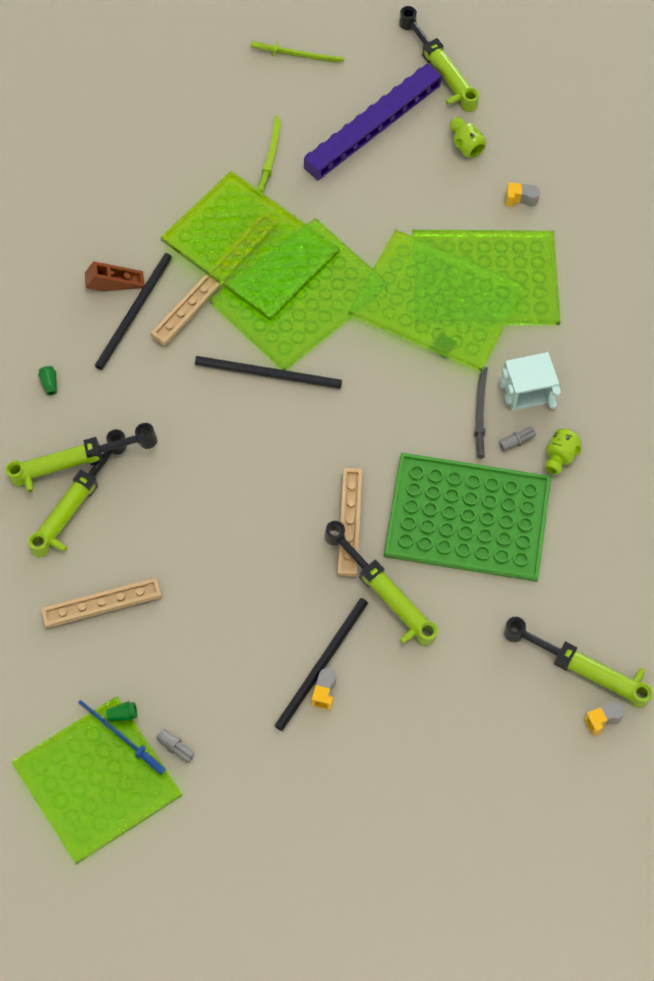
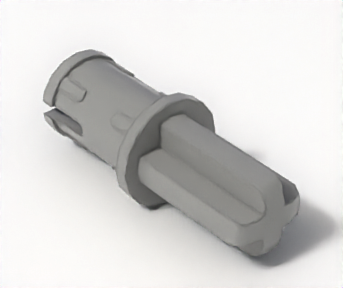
(516, 438)
(175, 745)

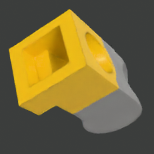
(522, 194)
(323, 687)
(603, 716)

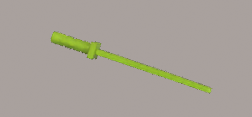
(275, 49)
(267, 169)

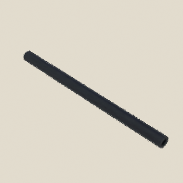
(133, 311)
(268, 372)
(321, 664)

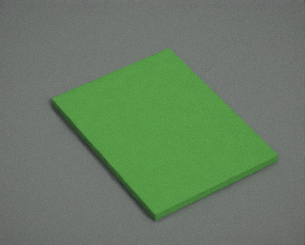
(468, 517)

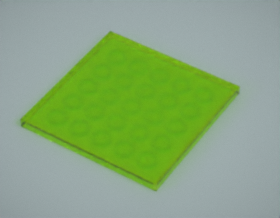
(94, 783)

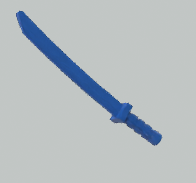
(140, 752)

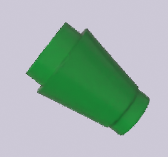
(48, 379)
(122, 712)

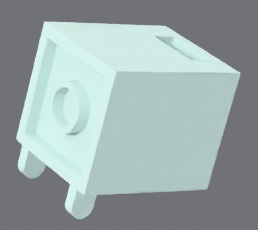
(530, 382)

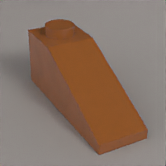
(111, 277)

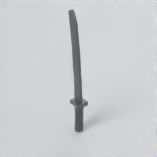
(479, 431)

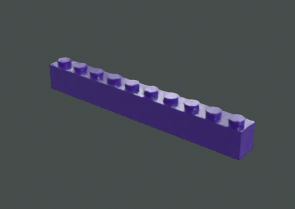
(372, 121)

